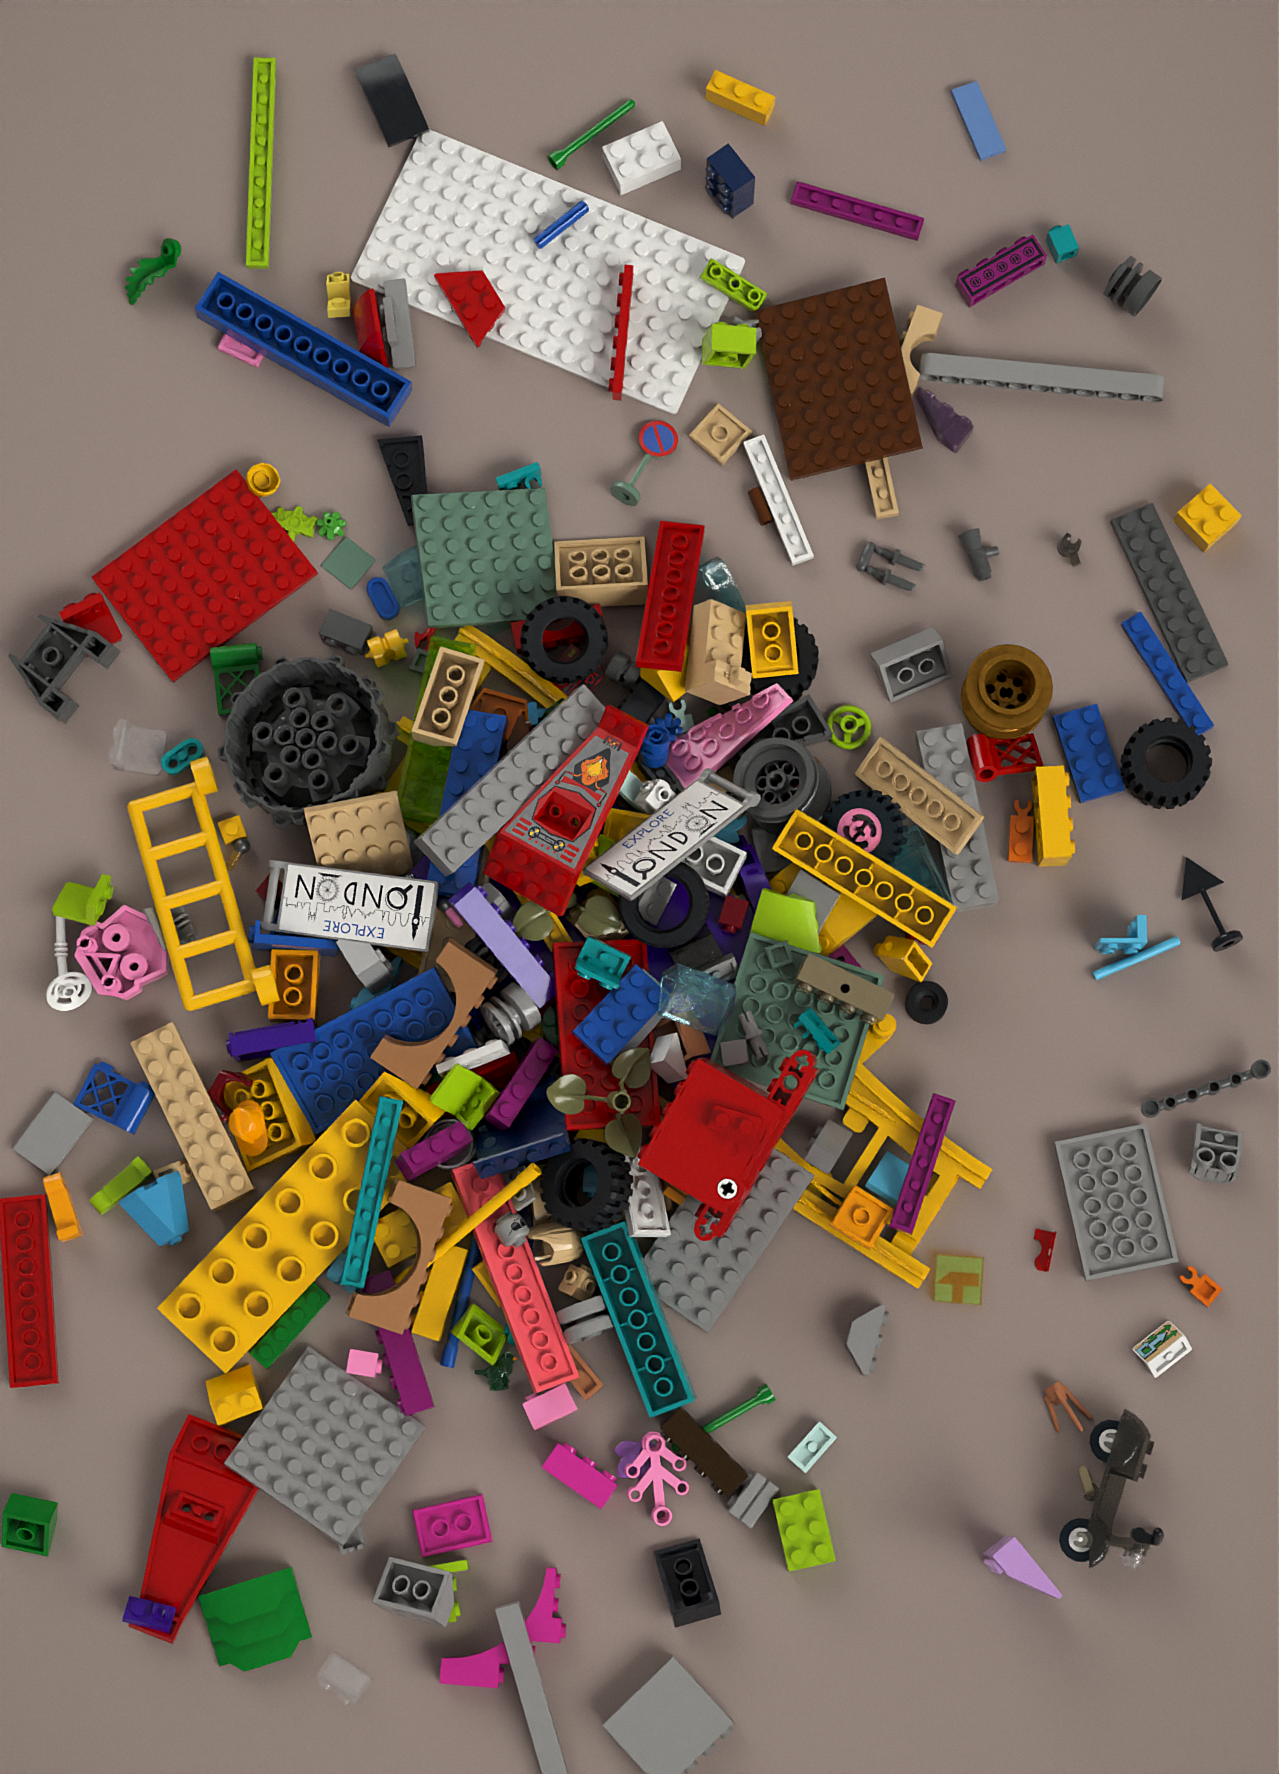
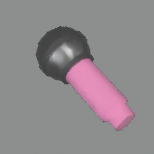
(445, 907)

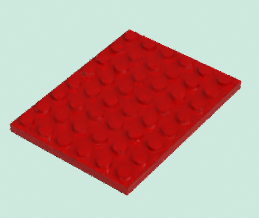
(204, 575)

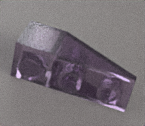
(946, 424)

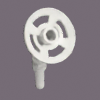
(64, 983)

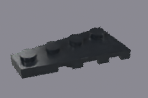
(406, 469)

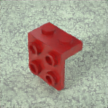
(92, 615)

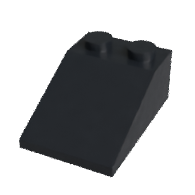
(687, 1583)

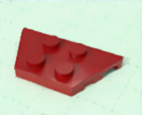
(472, 301)

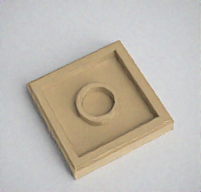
(720, 434)

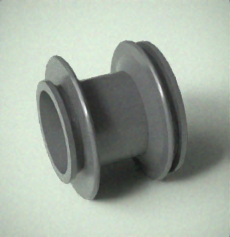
(786, 761)

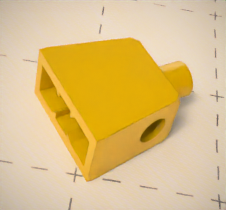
(903, 957)

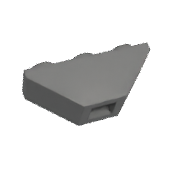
(865, 1337)

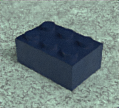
(729, 181)

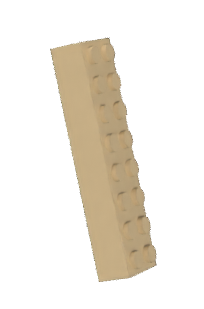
(193, 1117)

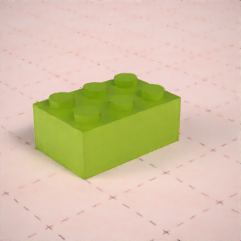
(803, 1530)

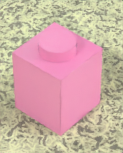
(364, 1363)

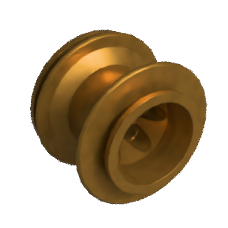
(1013, 664)

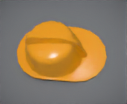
(249, 1127)

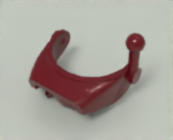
(216, 1091)

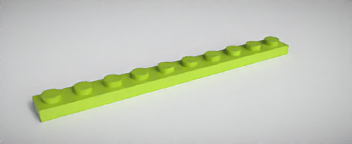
(261, 163)

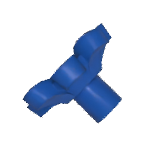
(671, 725)

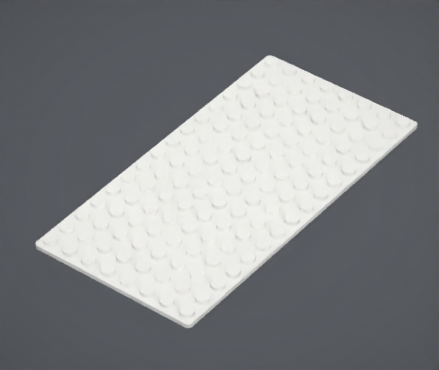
(480, 213)

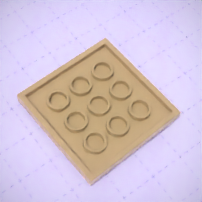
(361, 835)

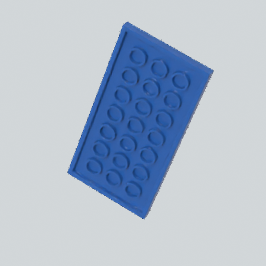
(338, 1066)

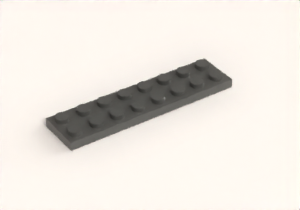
(1169, 593)

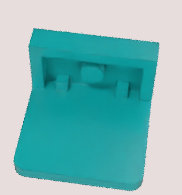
(601, 963)

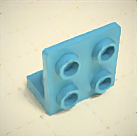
(1134, 942)

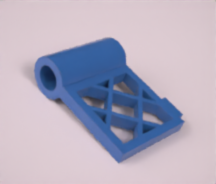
(132, 1105)

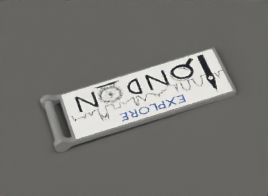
(669, 835)
(352, 906)

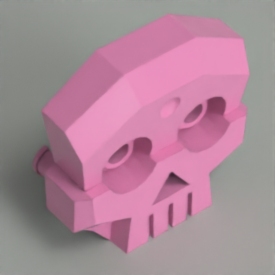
(136, 945)

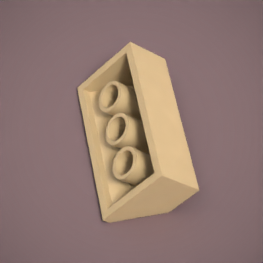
(447, 698)

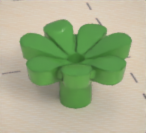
(331, 525)

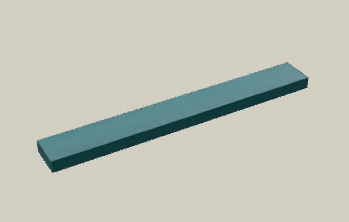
(371, 1192)

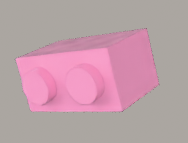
(549, 1406)

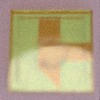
(958, 1279)

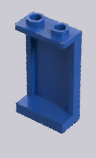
(266, 942)

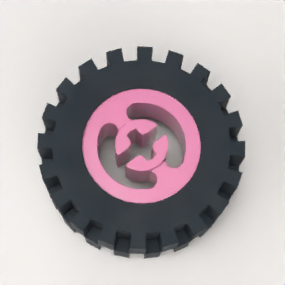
(881, 810)

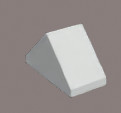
(668, 1059)

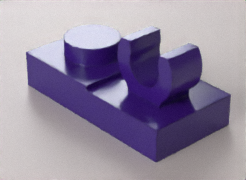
(149, 1614)

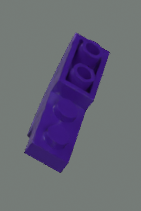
(751, 875)

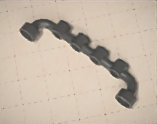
(1259, 1069)

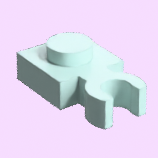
(686, 720)

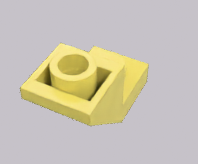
(338, 295)

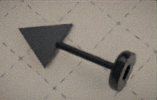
(1197, 881)

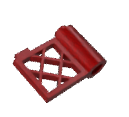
(987, 758)

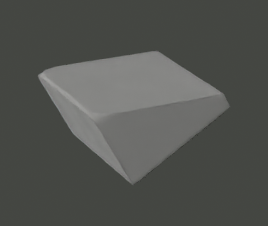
(734, 1052)

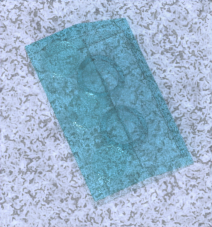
(696, 999)

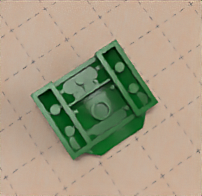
(256, 1620)

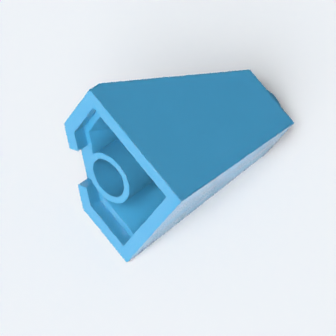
(160, 1209)

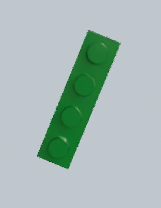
(290, 1325)

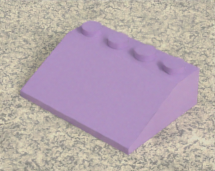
(1014, 1562)

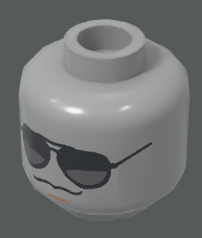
(511, 1229)

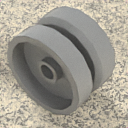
(584, 1316)

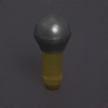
(240, 848)

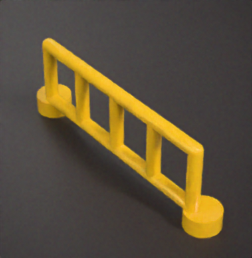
(255, 978)

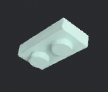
(812, 1447)

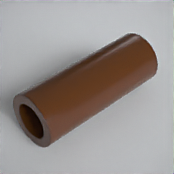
(760, 506)

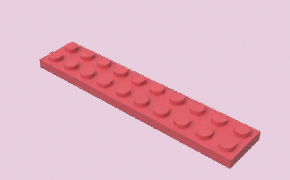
(517, 1287)

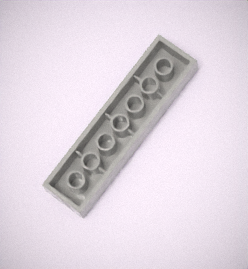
(969, 874)

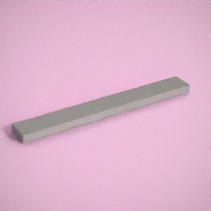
(531, 1689)

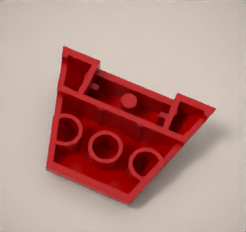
(368, 327)

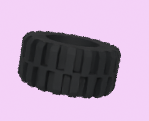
(594, 648)
(807, 664)
(1174, 735)
(612, 1189)

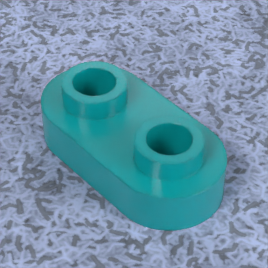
(181, 755)

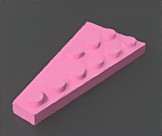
(723, 735)

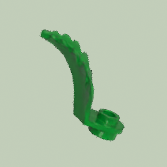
(152, 268)

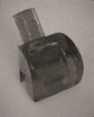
(1069, 550)

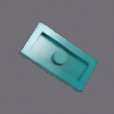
(525, 474)
(821, 1033)

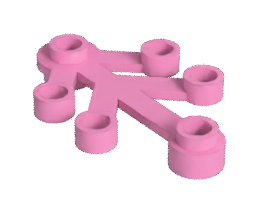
(656, 1474)

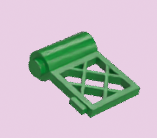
(232, 660)

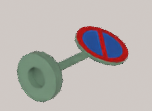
(657, 441)

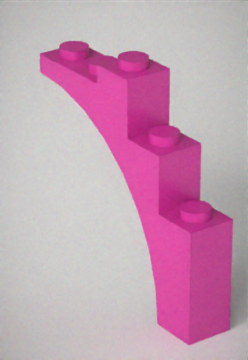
(484, 1668)

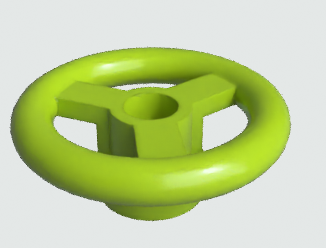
(864, 720)

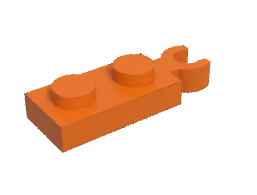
(1021, 834)

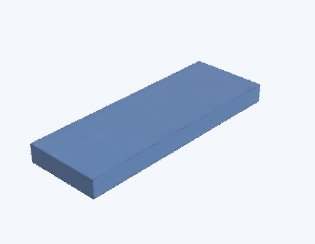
(978, 120)

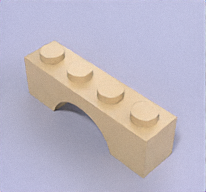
(923, 328)

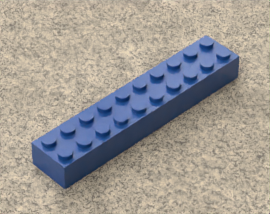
(303, 349)

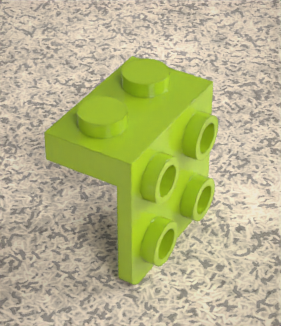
(83, 902)
(465, 1095)

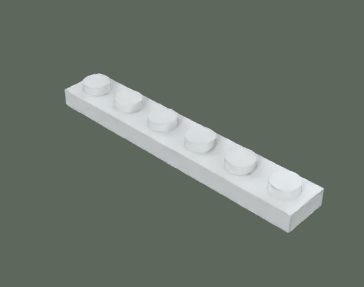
(778, 500)

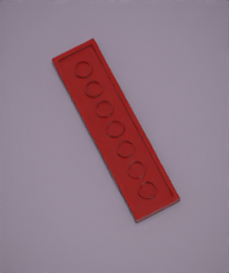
(670, 596)
(28, 1291)

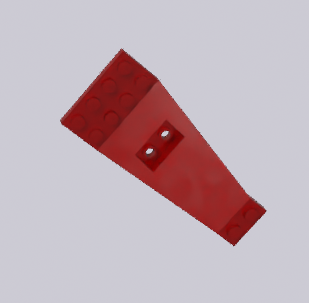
(184, 1543)

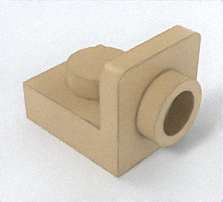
(181, 1166)

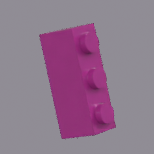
(433, 1151)

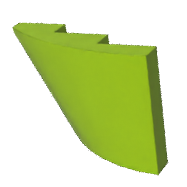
(787, 919)

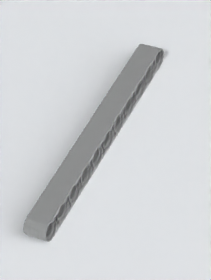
(1041, 377)

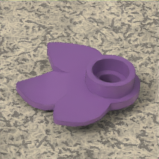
(628, 1452)

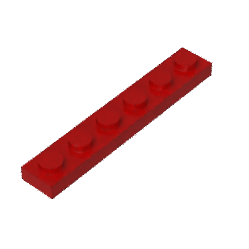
(622, 324)

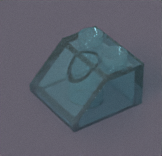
(405, 577)

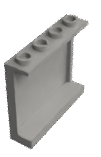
(668, 1722)

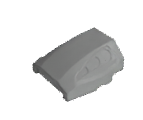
(1216, 1155)

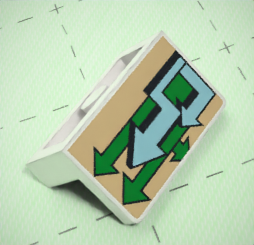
(1162, 1348)

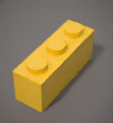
(740, 97)

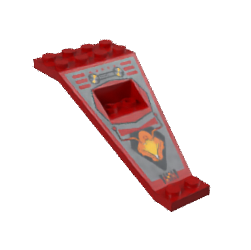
(545, 851)

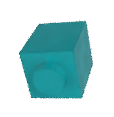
(1062, 243)

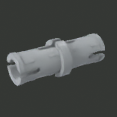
(753, 1034)

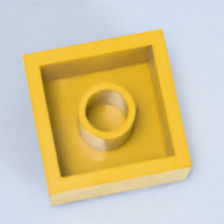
(1207, 518)

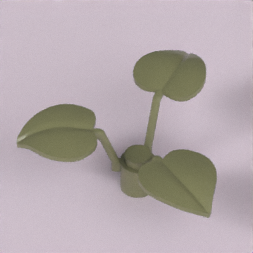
(597, 918)
(621, 1134)

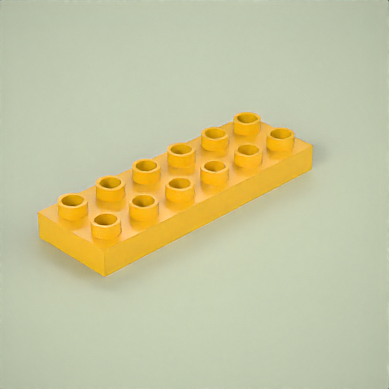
(278, 1244)

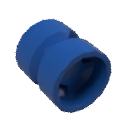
(655, 746)

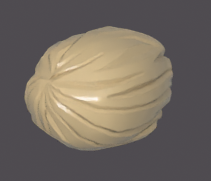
(557, 1243)

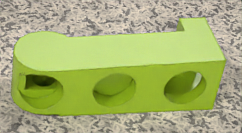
(122, 1185)

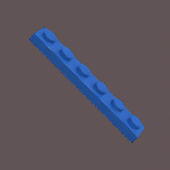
(1166, 673)

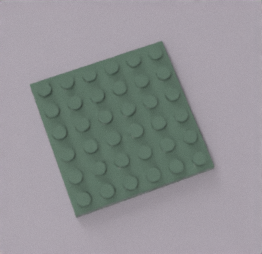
(483, 555)
(776, 1010)

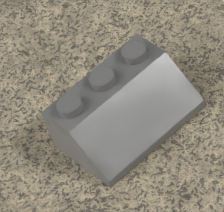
(911, 664)
(416, 1591)

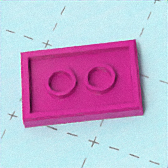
(452, 1525)

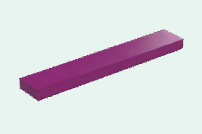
(857, 211)
(922, 1164)

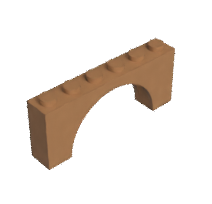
(415, 1059)
(393, 1306)

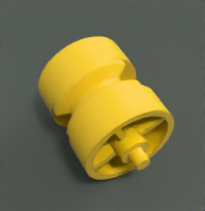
(386, 648)

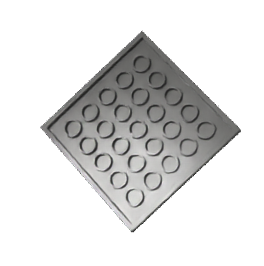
(325, 1446)

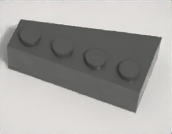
(797, 722)

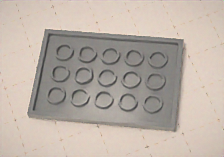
(1115, 1202)

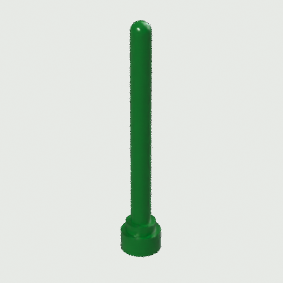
(558, 158)
(762, 1396)

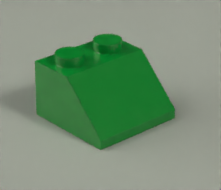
(29, 1524)

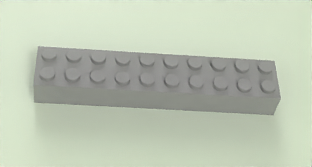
(510, 782)

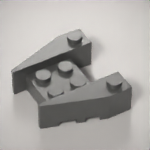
(55, 658)

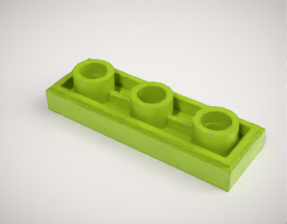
(721, 278)

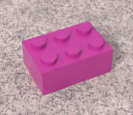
(580, 1475)

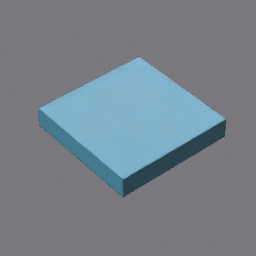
(888, 1177)

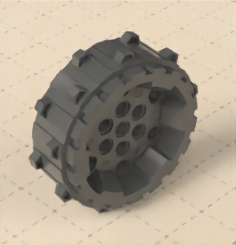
(269, 707)

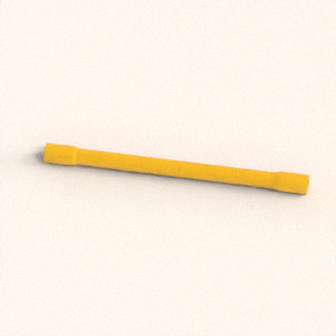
(522, 1180)

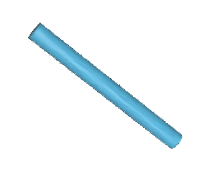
(1136, 958)

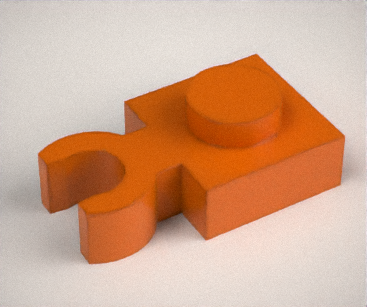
(1203, 1288)

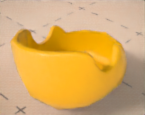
(262, 479)

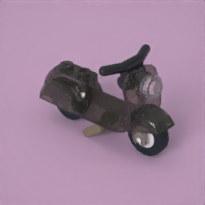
(1124, 1449)

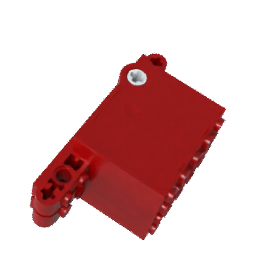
(707, 1160)

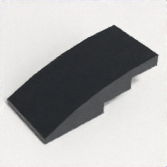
(392, 100)

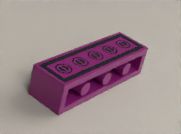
(1000, 270)

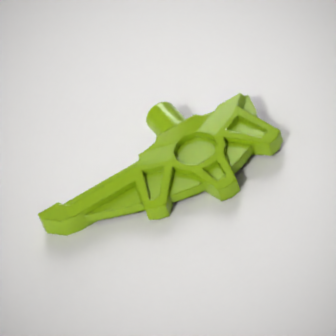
(295, 522)

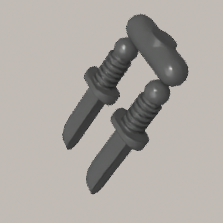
(894, 557)

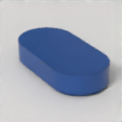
(383, 598)

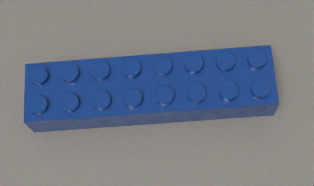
(475, 754)

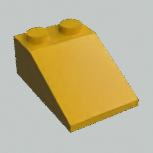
(772, 639)
(417, 1111)

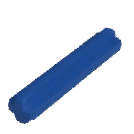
(561, 224)

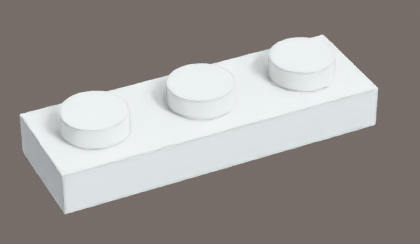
(475, 1057)

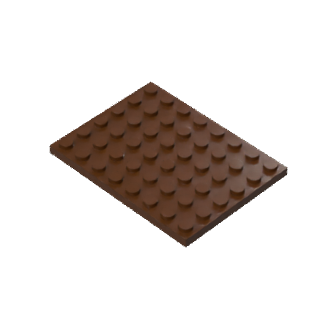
(838, 379)

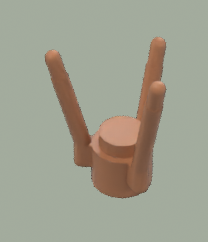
(1058, 1394)

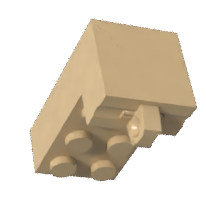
(716, 654)

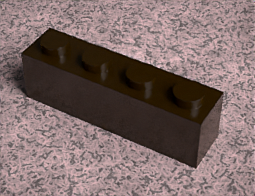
(704, 1451)

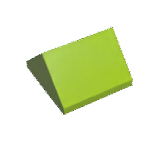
(480, 1333)

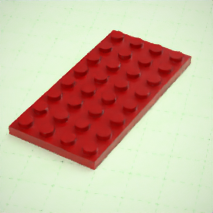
(574, 1002)

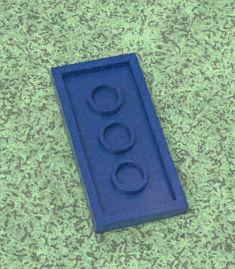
(1088, 753)
(619, 1015)

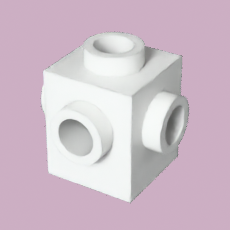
(653, 796)

